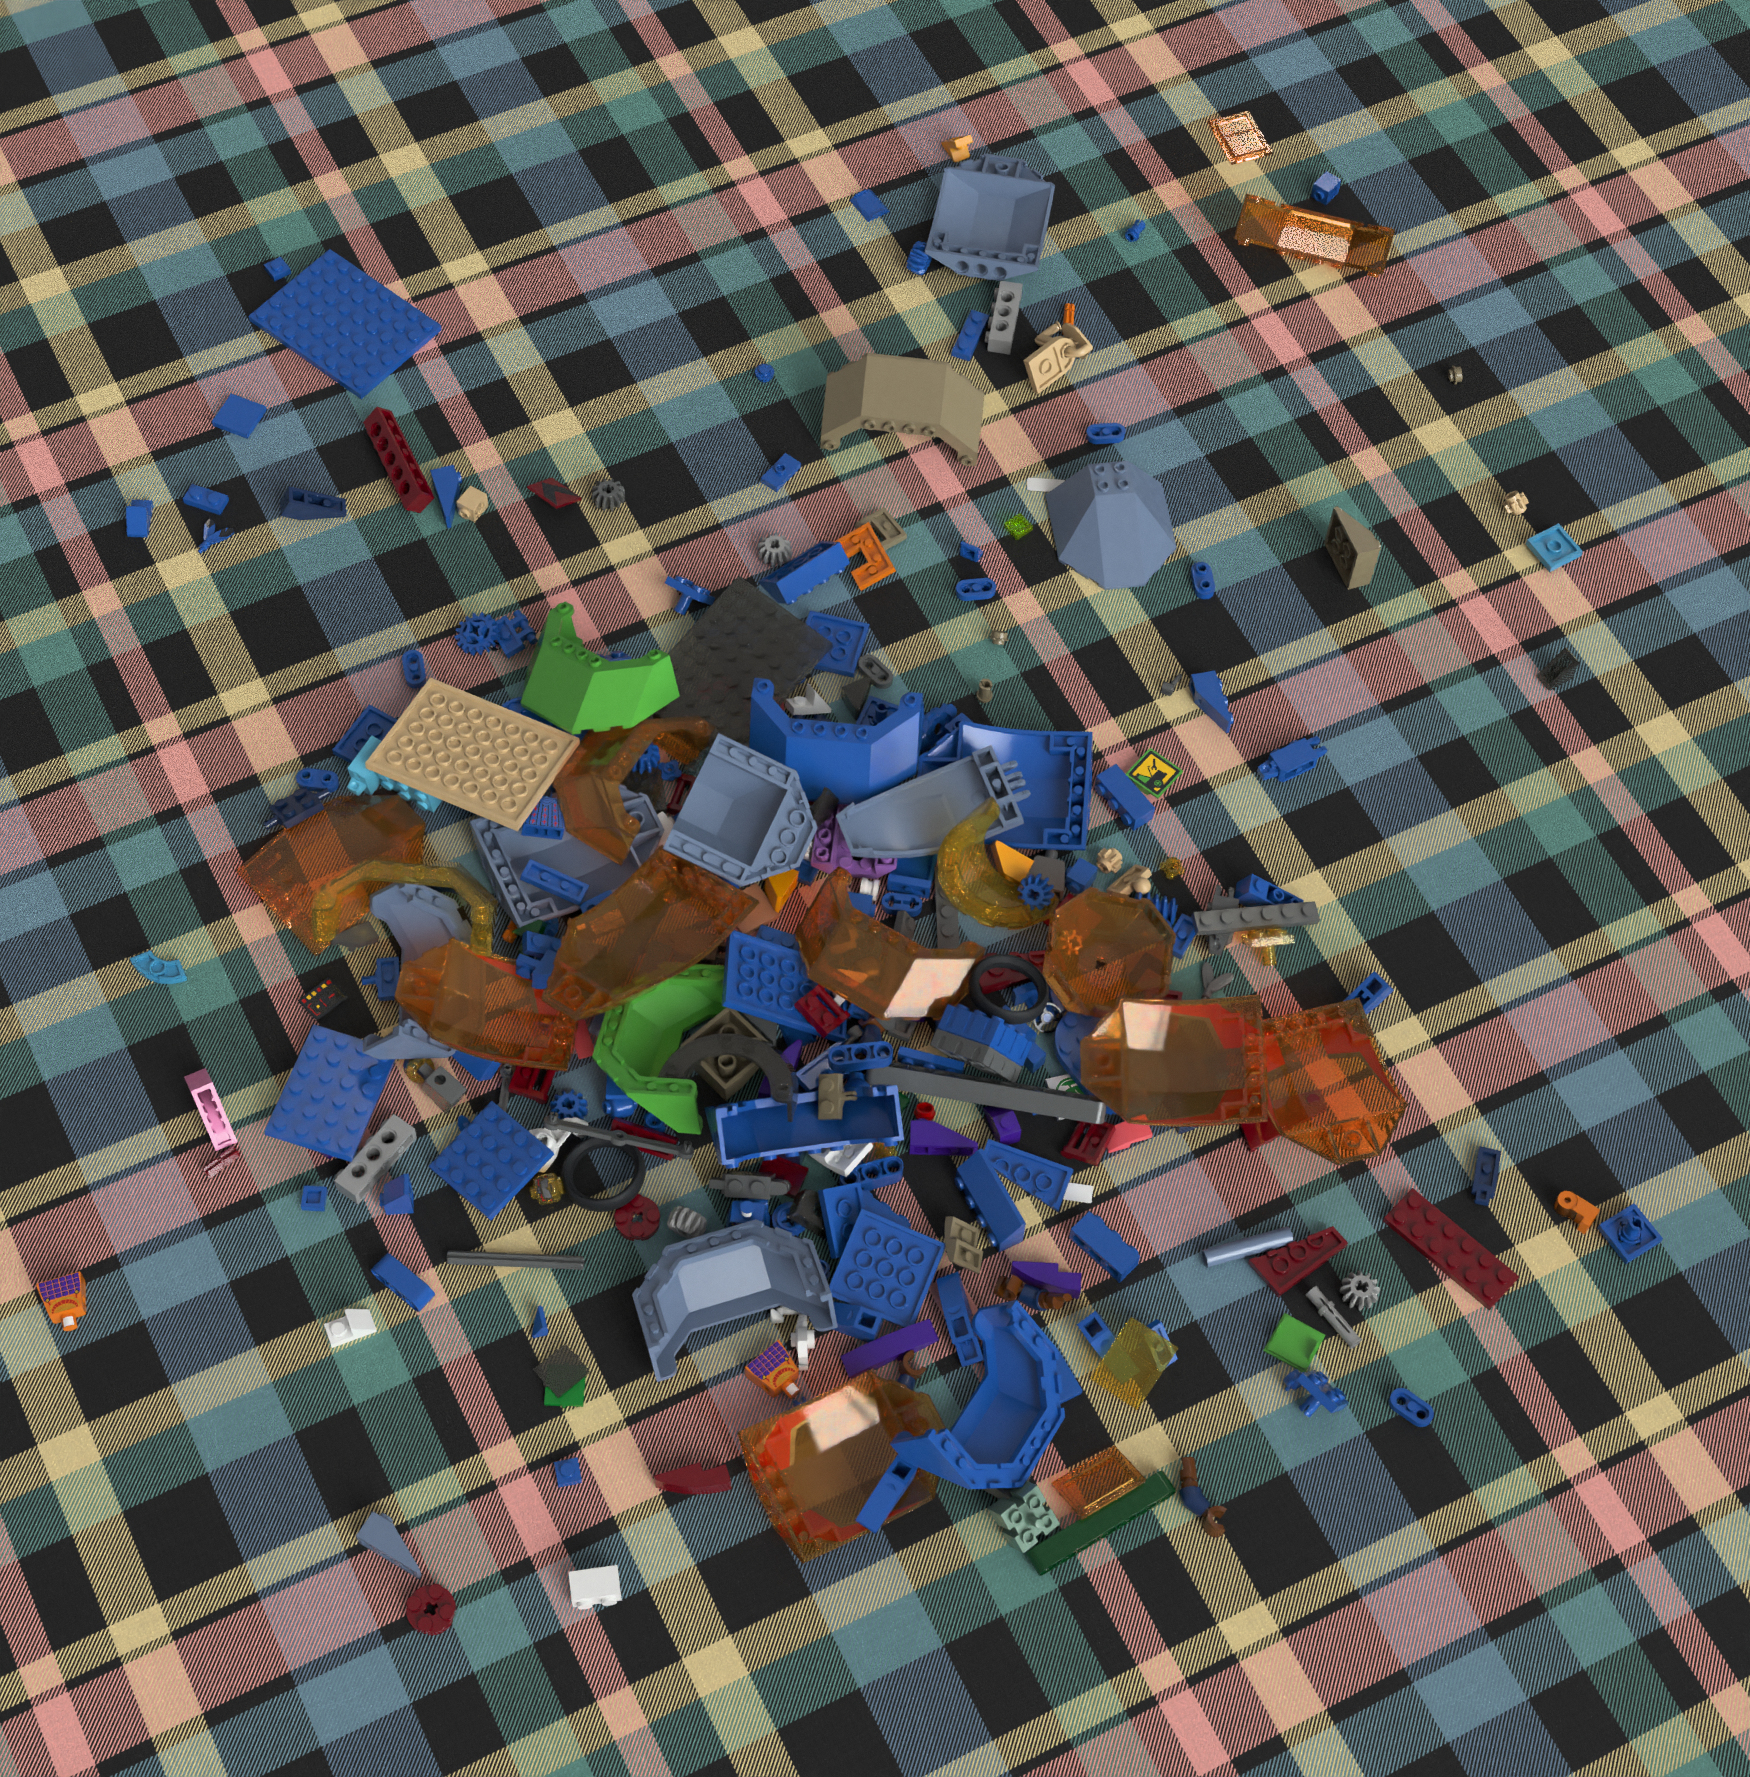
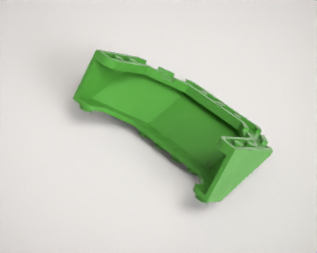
(587, 691)
(647, 1031)

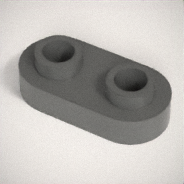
(876, 672)

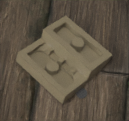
(962, 1243)

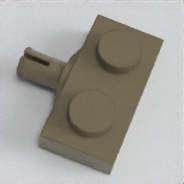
(832, 1096)

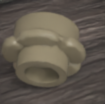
(1455, 374)
(998, 637)

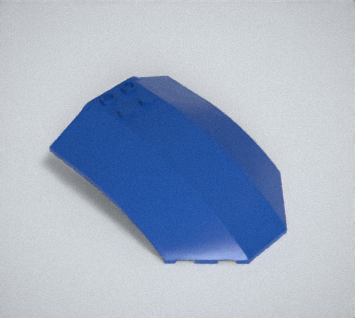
(1055, 773)

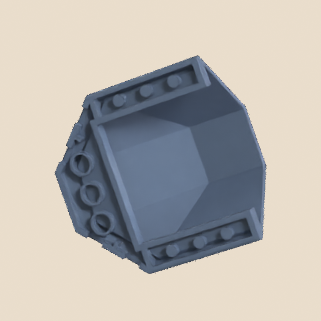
(1111, 524)
(743, 816)

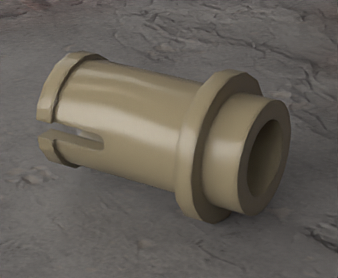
(984, 693)

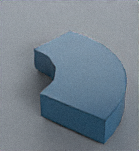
(158, 970)

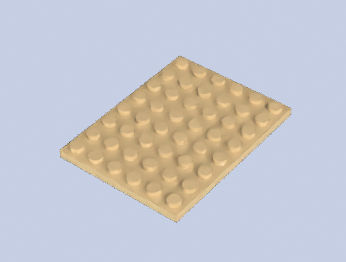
(473, 754)

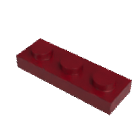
(641, 1131)

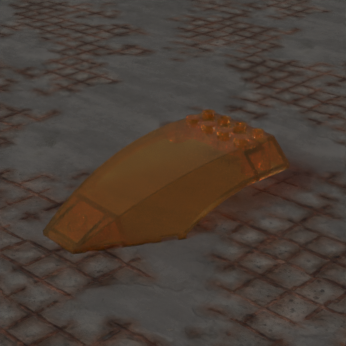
(643, 935)

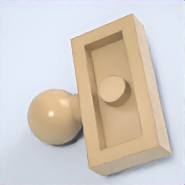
(1134, 879)

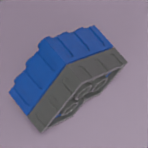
(982, 1042)

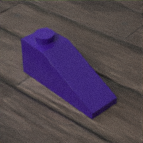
(935, 1139)

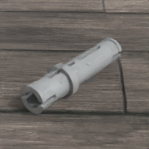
(1333, 1317)

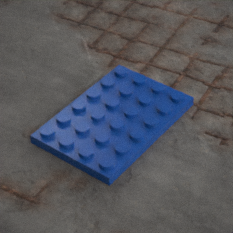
(767, 983)
(329, 1095)

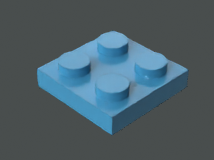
(1554, 547)

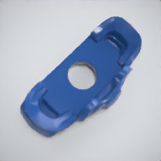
(937, 715)

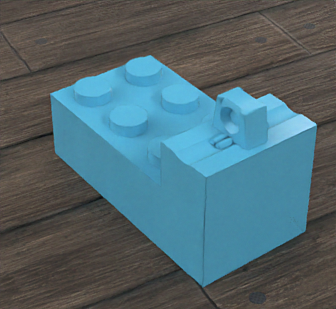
(368, 781)

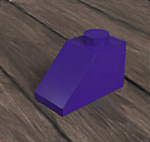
(1003, 1124)

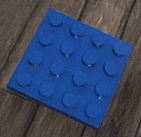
(491, 1160)
(886, 1268)

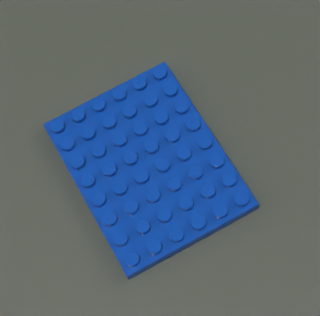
(345, 323)

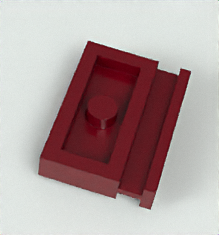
(786, 1170)

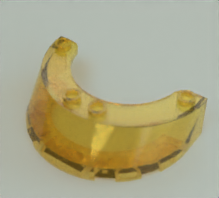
(973, 882)

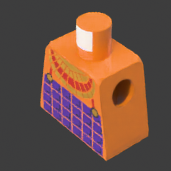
(64, 1299)
(774, 1371)

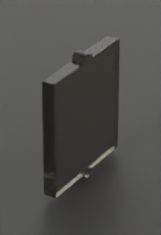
(561, 1371)

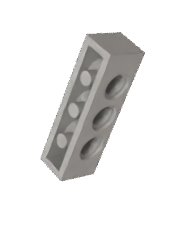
(1004, 317)
(358, 1187)

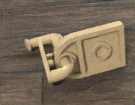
(1055, 354)

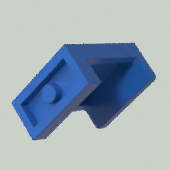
(913, 876)

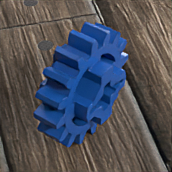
(468, 639)

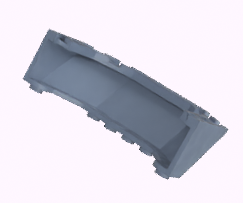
(419, 922)
(726, 1279)

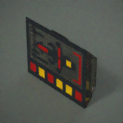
(322, 999)

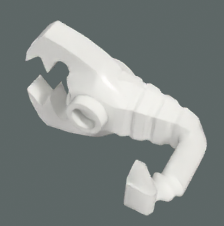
(554, 1139)
(801, 1338)

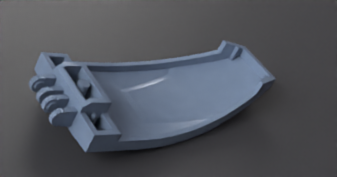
(922, 811)

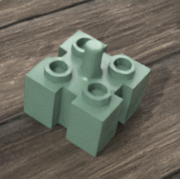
(1023, 1516)

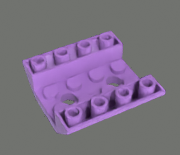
(832, 851)

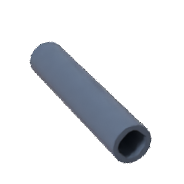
(1247, 1246)

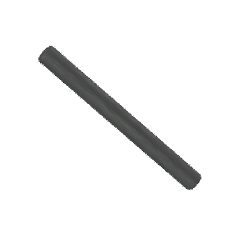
(515, 1260)

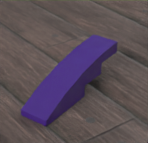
(889, 1348)

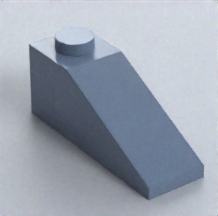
(383, 1539)

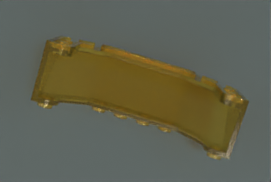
(484, 906)

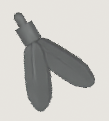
(1212, 985)

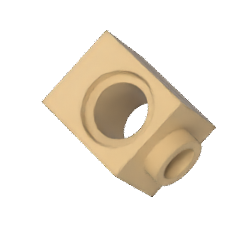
(472, 504)

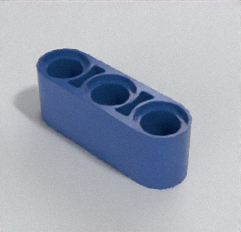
(869, 1049)
(880, 1169)
(403, 1282)

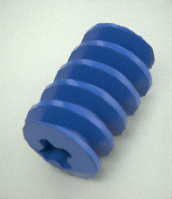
(1167, 910)

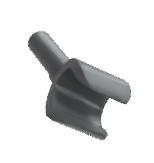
(1168, 688)
(855, 1035)

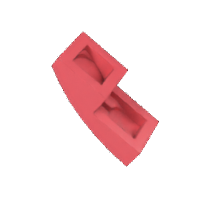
(1126, 1134)

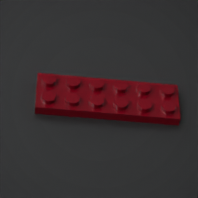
(1451, 1249)

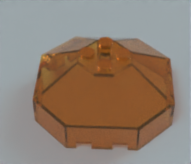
(1112, 930)

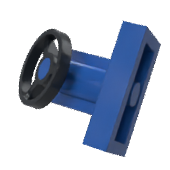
(1028, 995)

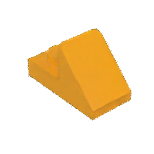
(957, 147)

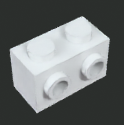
(595, 1587)

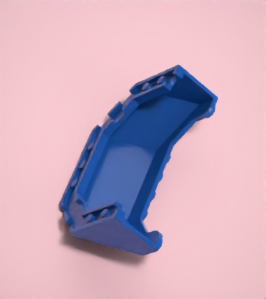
(844, 757)
(762, 1126)
(1007, 1416)

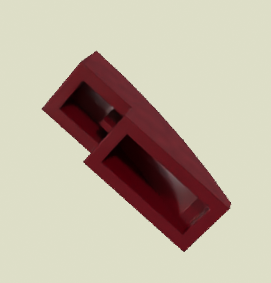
(694, 1480)

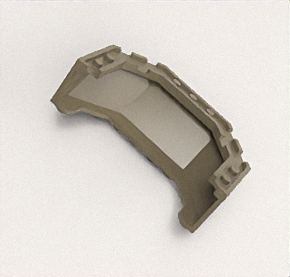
(903, 398)

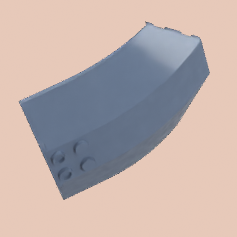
(991, 218)
(507, 853)

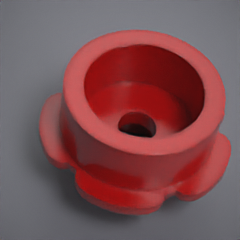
(925, 1110)

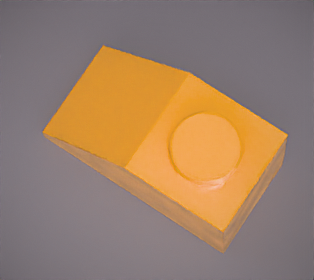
(1010, 863)
(780, 887)

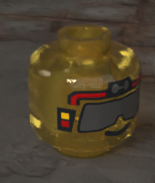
(410, 1067)
(547, 1188)

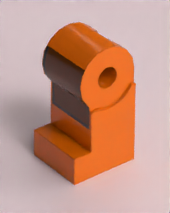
(1577, 1209)

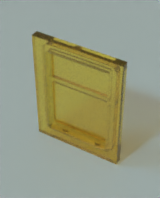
(1134, 1363)

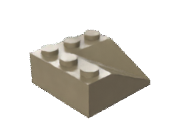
(1351, 549)
(726, 1072)

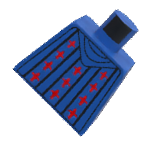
(545, 819)

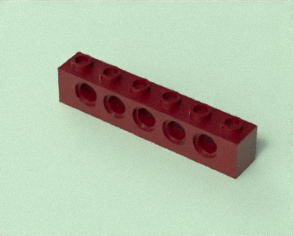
(398, 460)

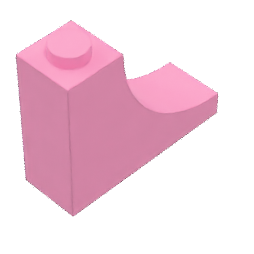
(210, 1109)

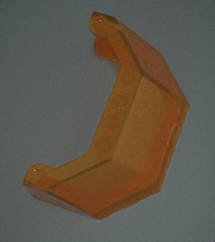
(1314, 235)
(601, 762)
(877, 964)

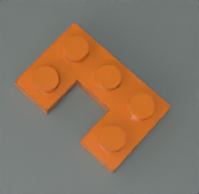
(878, 563)

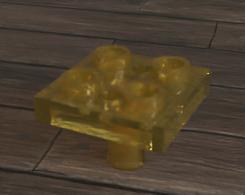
(1267, 941)

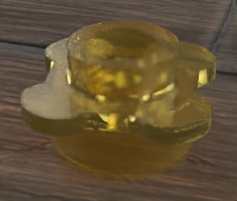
(1176, 864)
(881, 1152)

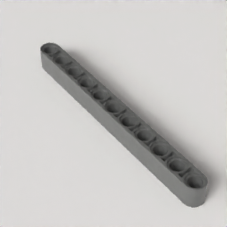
(990, 1092)

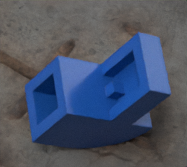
(536, 970)

